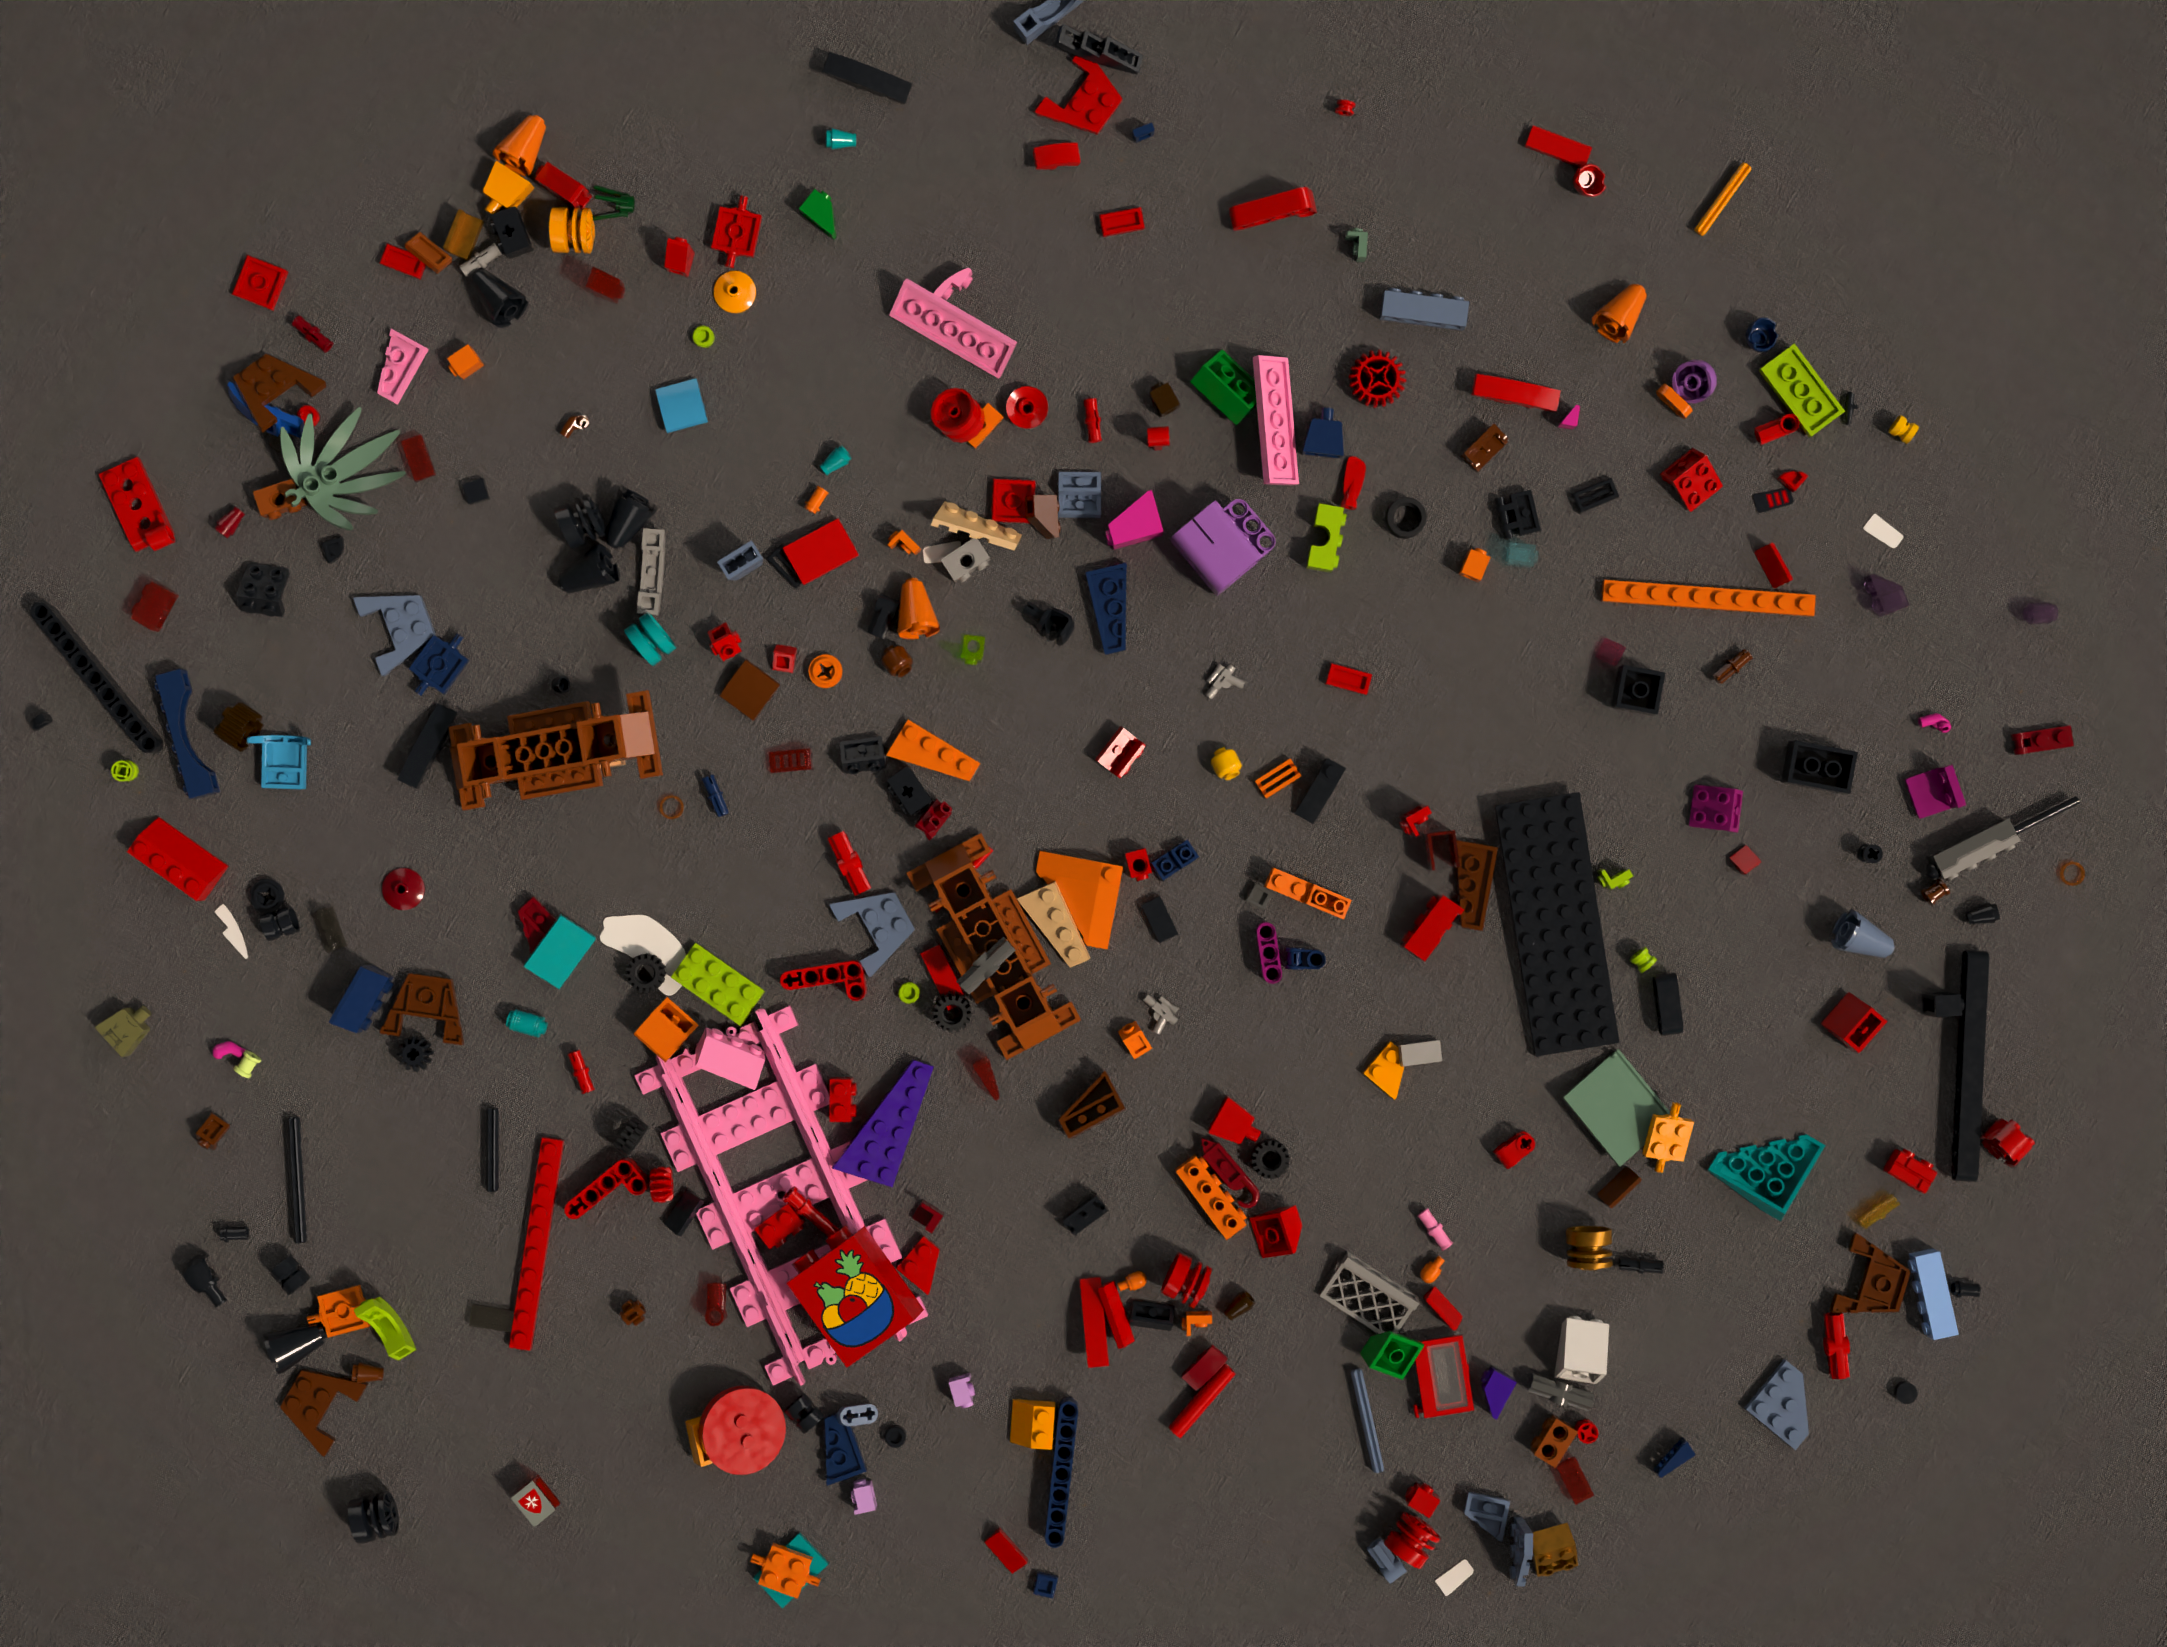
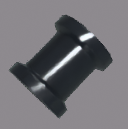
(1876, 855)

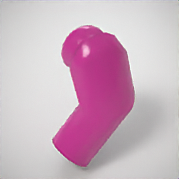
(1937, 721)
(226, 1048)

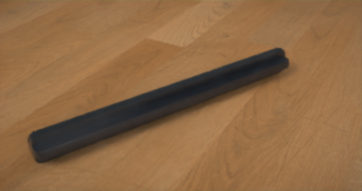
(296, 1180)

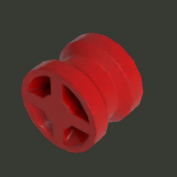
(1590, 1433)

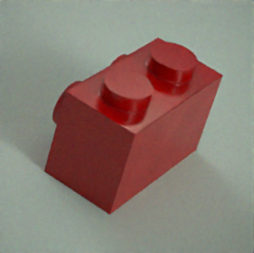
(841, 1099)

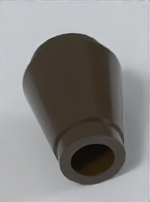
(1239, 1305)

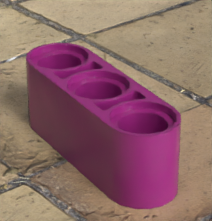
(1273, 962)

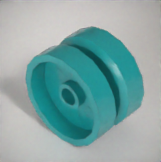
(652, 637)

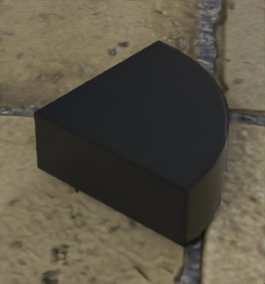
(333, 549)
(40, 721)

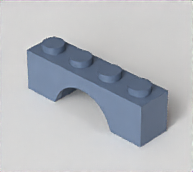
(1041, 18)

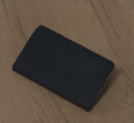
(1152, 1315)

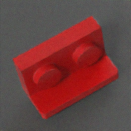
(1416, 815)

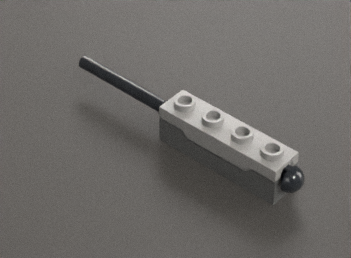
(1985, 844)

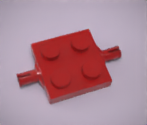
(736, 232)

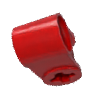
(1513, 1150)

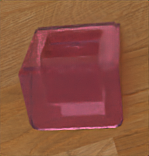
(1610, 652)

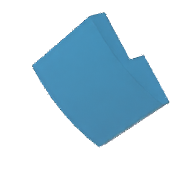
(681, 405)

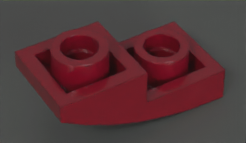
(1204, 1368)

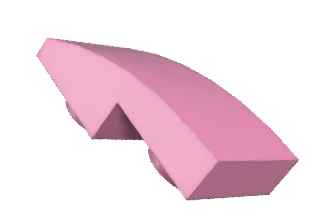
(958, 280)

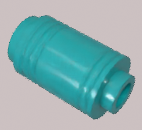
(526, 1023)

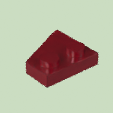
(536, 921)

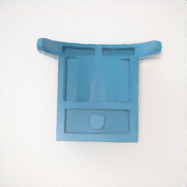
(283, 760)

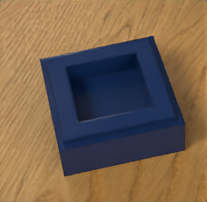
(1143, 132)
(1045, 1585)

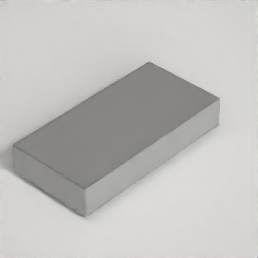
(1420, 1053)

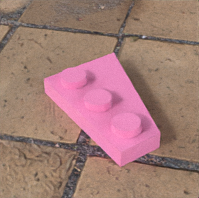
(400, 366)

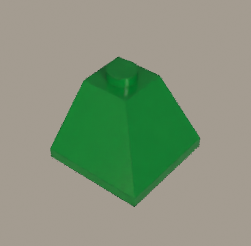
(1391, 1353)

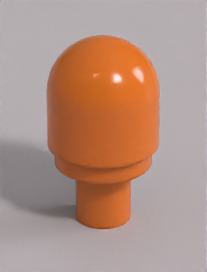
(1432, 1270)
(1133, 1281)

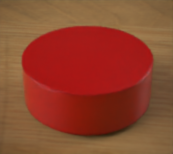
(305, 410)

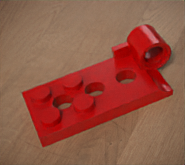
(160, 531)

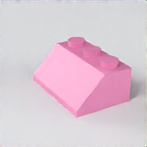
(729, 1057)

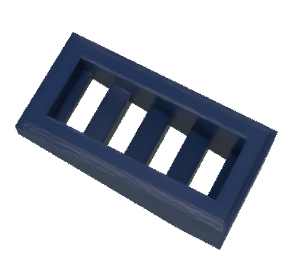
(1674, 1458)

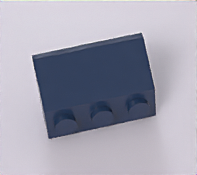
(362, 999)

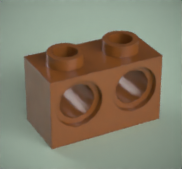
(1558, 1442)

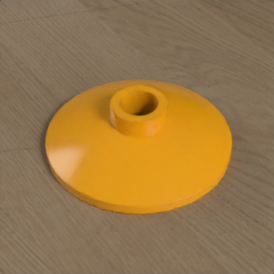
(735, 302)

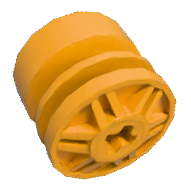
(571, 230)

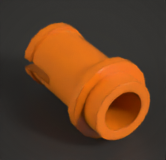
(816, 500)

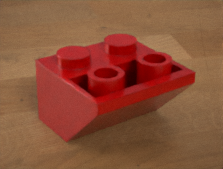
(1853, 1022)

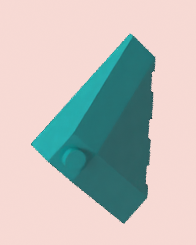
(1769, 1174)

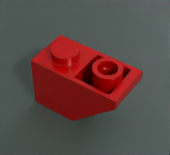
(678, 256)

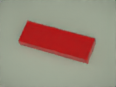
(1558, 146)
(941, 972)
(1116, 1314)

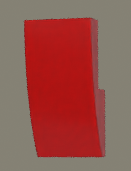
(1056, 155)

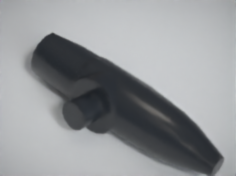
(1849, 407)

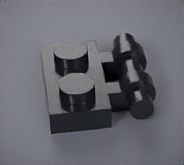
(1524, 513)

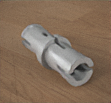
(480, 260)

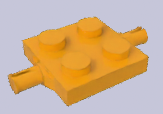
(1668, 1137)

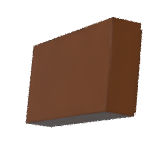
(428, 252)

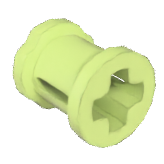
(247, 1064)

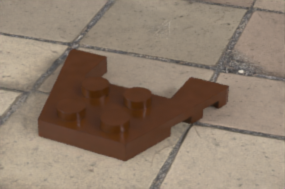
(267, 380)
(426, 998)
(1881, 1285)
(310, 1400)

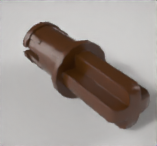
(1732, 666)

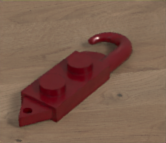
(1229, 1171)

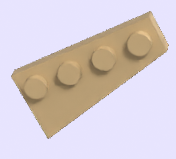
(976, 526)
(1054, 919)

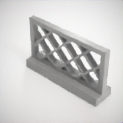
(1375, 1279)

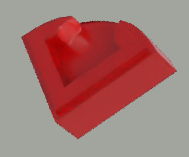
(1792, 479)

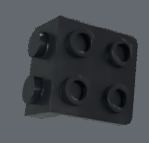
(262, 589)

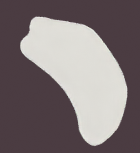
(644, 935)

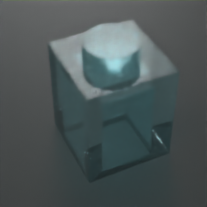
(1521, 555)

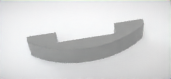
(652, 571)

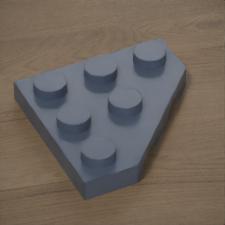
(1782, 1404)
(1521, 1550)

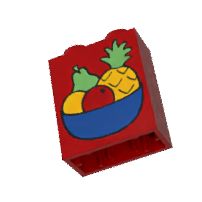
(853, 1294)

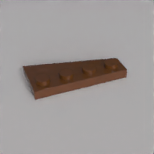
(1475, 882)

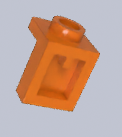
(908, 544)
(1134, 1039)
(1199, 1318)

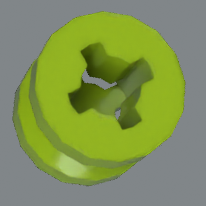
(1643, 959)

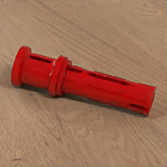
(804, 1207)

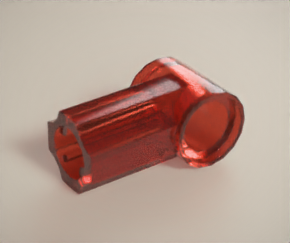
(716, 1301)

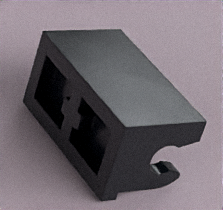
(1085, 1214)

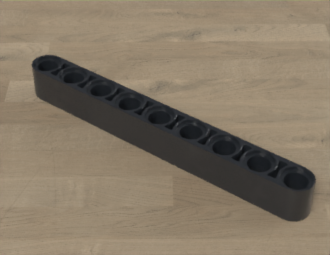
(88, 673)

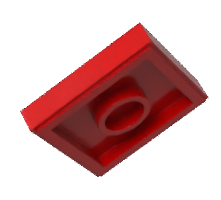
(260, 282)
(1009, 500)

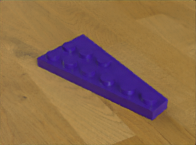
(885, 1135)

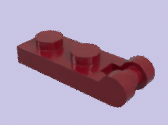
(2043, 740)

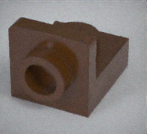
(211, 1132)

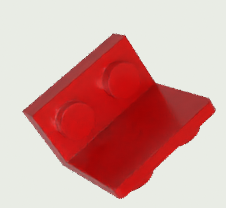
(1693, 478)

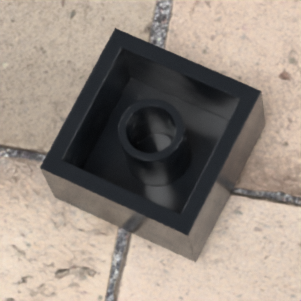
(1638, 690)

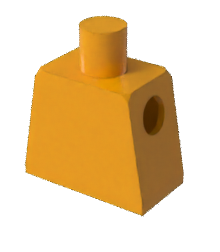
(505, 188)

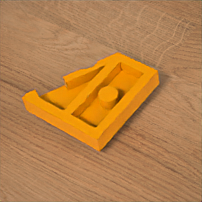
(1386, 1070)

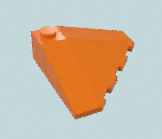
(1088, 890)

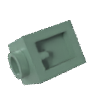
(1360, 246)

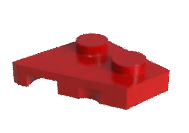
(921, 1264)

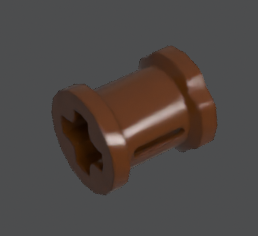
(1935, 892)

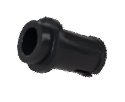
(234, 1233)
(1965, 1289)

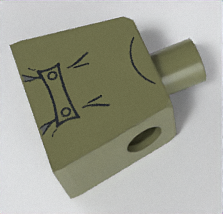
(125, 1029)

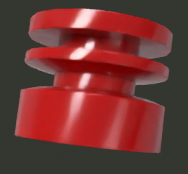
(1186, 1280)
(1414, 1537)

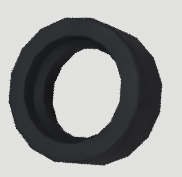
(1406, 501)

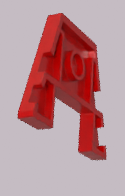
(1090, 105)

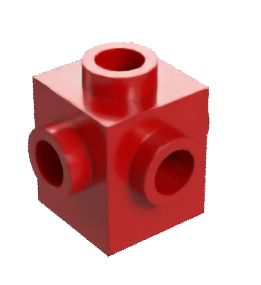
(724, 641)

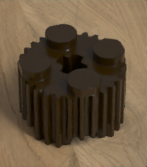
(238, 725)

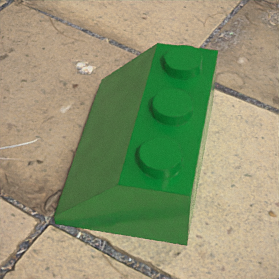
(1227, 386)

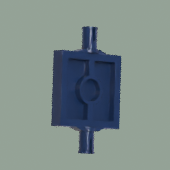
(439, 664)

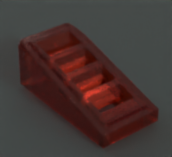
(807, 757)
(985, 1072)

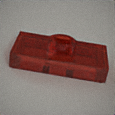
(418, 458)
(1574, 1480)

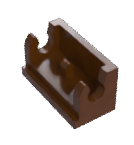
(1485, 448)

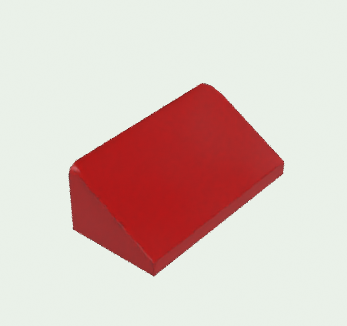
(1773, 565)
(1443, 1308)
(1006, 1550)

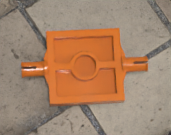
(337, 1311)
(785, 1570)

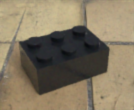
(1819, 767)

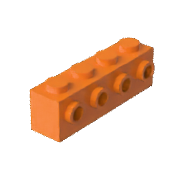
(1211, 1197)

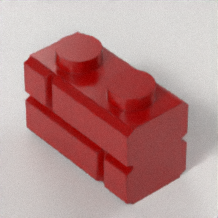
(1910, 1171)

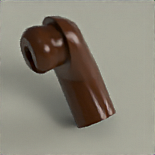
(574, 423)

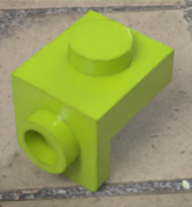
(1620, 879)

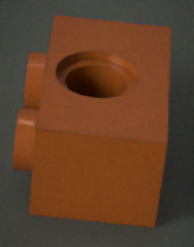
(267, 500)

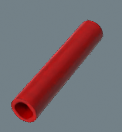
(1201, 1401)

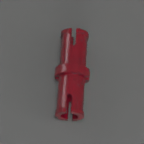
(312, 334)

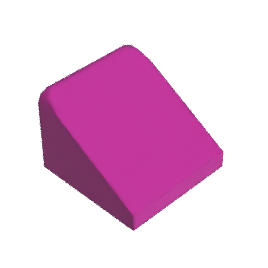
(1571, 419)

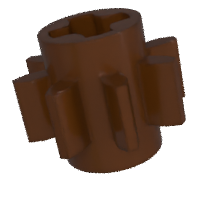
(633, 1312)

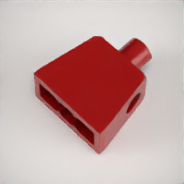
(1233, 1123)

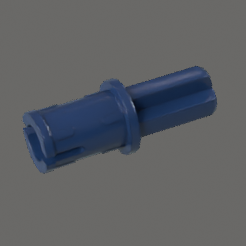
(715, 796)

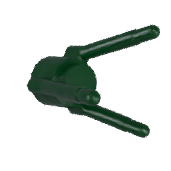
(624, 203)

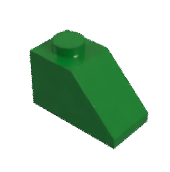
(820, 212)

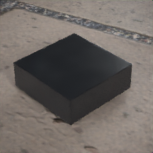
(476, 491)

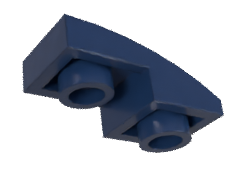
(1174, 860)

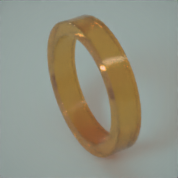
(661, 807)
(2062, 873)

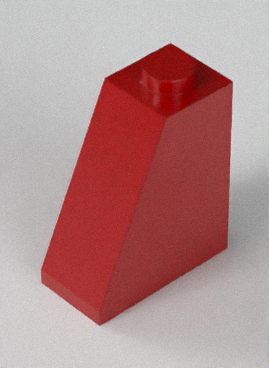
(563, 186)

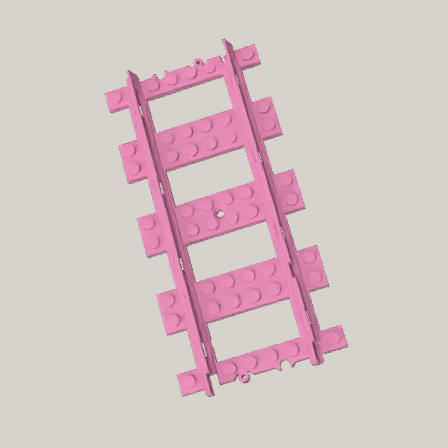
(739, 1213)

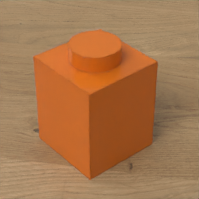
(464, 362)
(1474, 564)

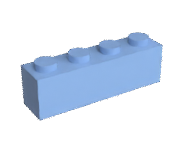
(1933, 1294)

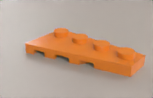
(928, 751)

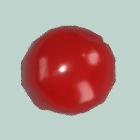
(1589, 180)

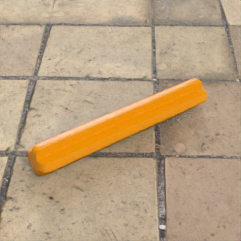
(1722, 199)

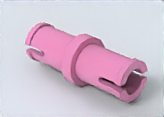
(1435, 1229)

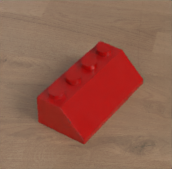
(178, 859)

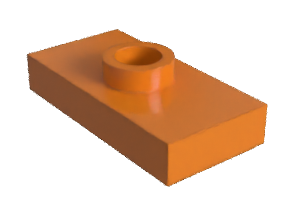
(992, 419)

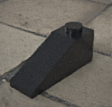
(1320, 790)

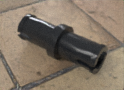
(1641, 1265)

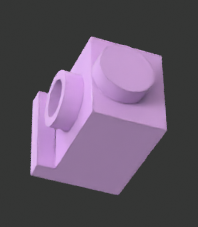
(962, 1390)
(863, 1496)

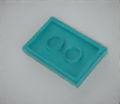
(559, 951)
(800, 1544)

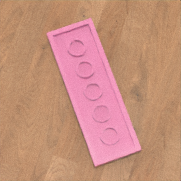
(952, 328)
(1275, 420)

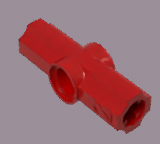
(849, 863)
(1836, 1345)

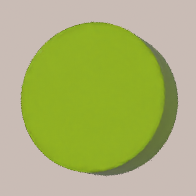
(703, 336)
(909, 992)

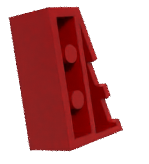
(1431, 926)

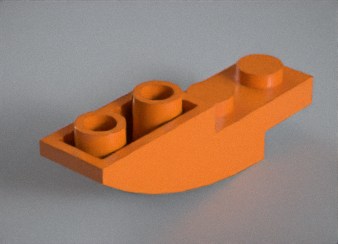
(1307, 893)

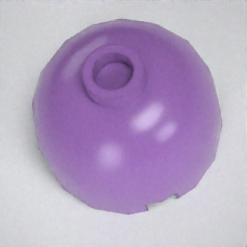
(1694, 381)

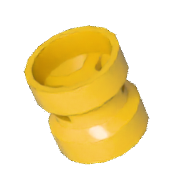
(1903, 429)

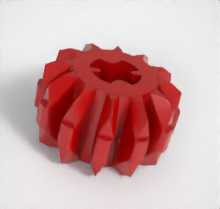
(661, 1184)

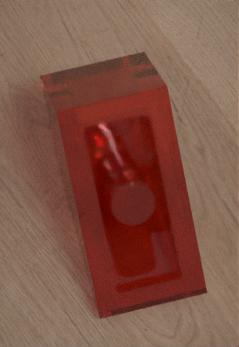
(605, 286)

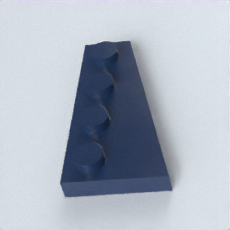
(1109, 602)

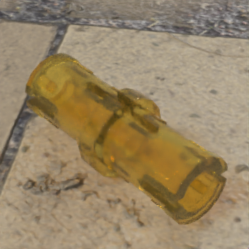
(1878, 1211)

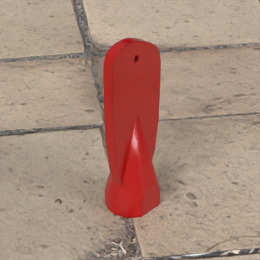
(1353, 482)

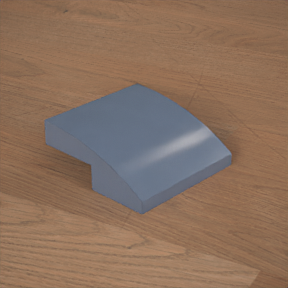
(1079, 495)

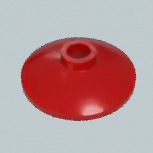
(1027, 396)

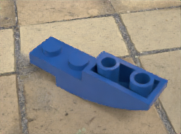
(292, 423)

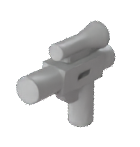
(1223, 678)
(1163, 1012)

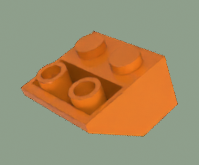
(666, 1029)

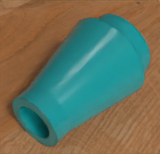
(839, 139)
(838, 458)

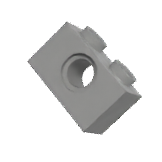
(953, 565)

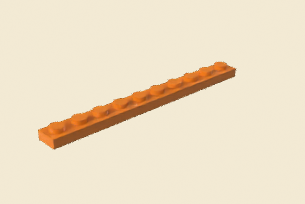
(1708, 598)

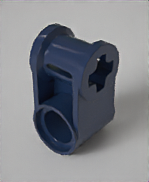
(1302, 958)

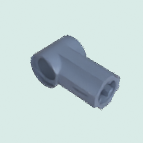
(1389, 1565)

